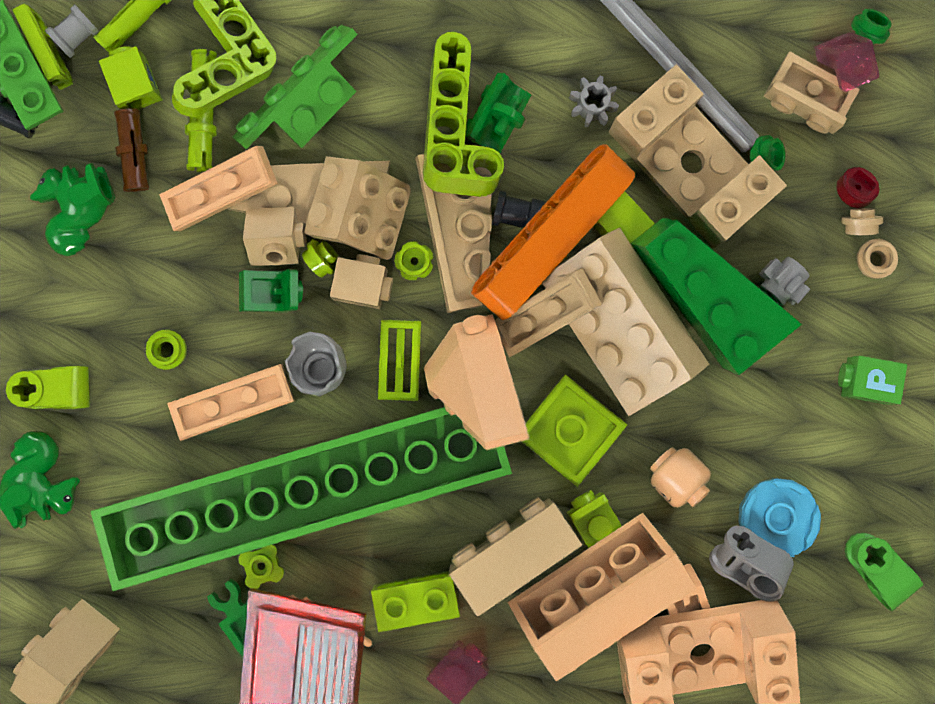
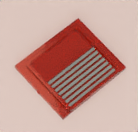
(300, 651)

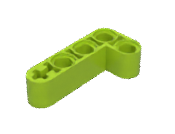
(453, 114)

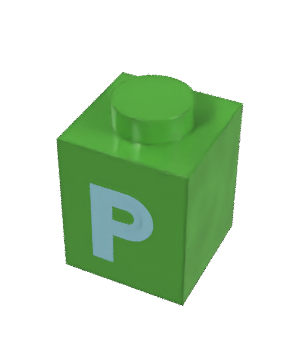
(872, 380)

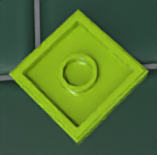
(572, 430)

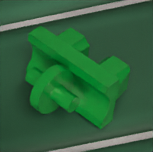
(497, 113)

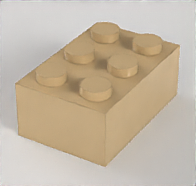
(512, 554)

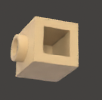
(273, 236)
(361, 282)

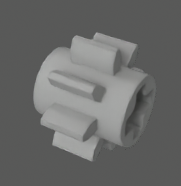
(595, 90)
(784, 281)

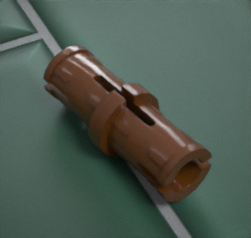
(131, 150)

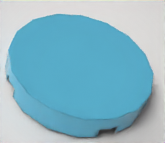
(781, 514)

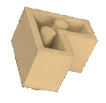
(59, 660)

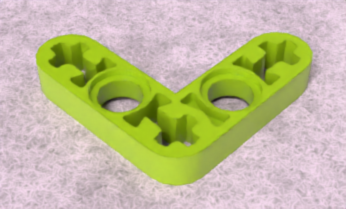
(235, 60)

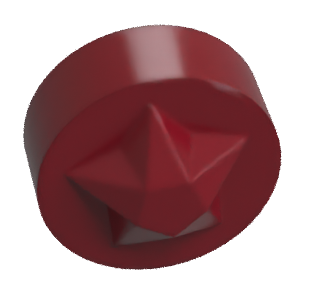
(857, 187)

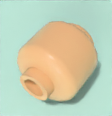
(680, 477)

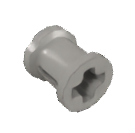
(72, 31)

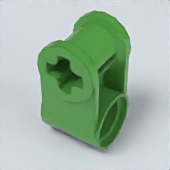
(885, 572)

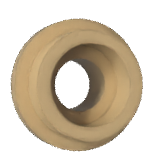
(862, 222)
(885, 250)

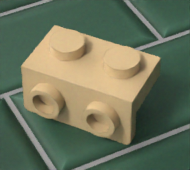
(810, 93)

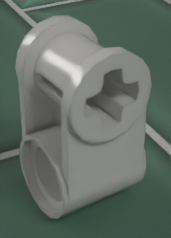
(754, 564)

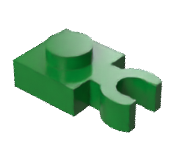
(236, 611)

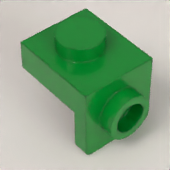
(269, 291)

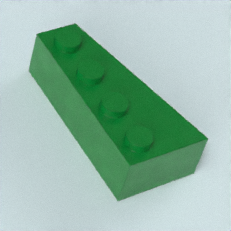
(715, 298)

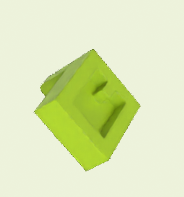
(593, 517)

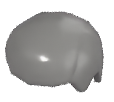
(316, 364)

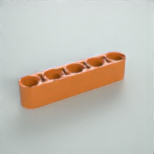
(553, 232)

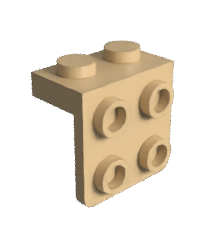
(358, 207)

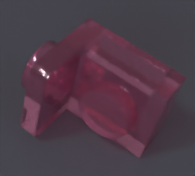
(851, 58)
(459, 671)

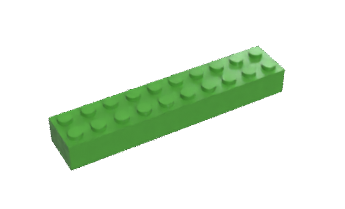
(291, 496)

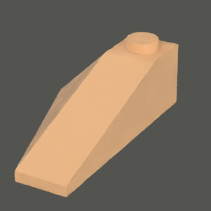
(476, 382)

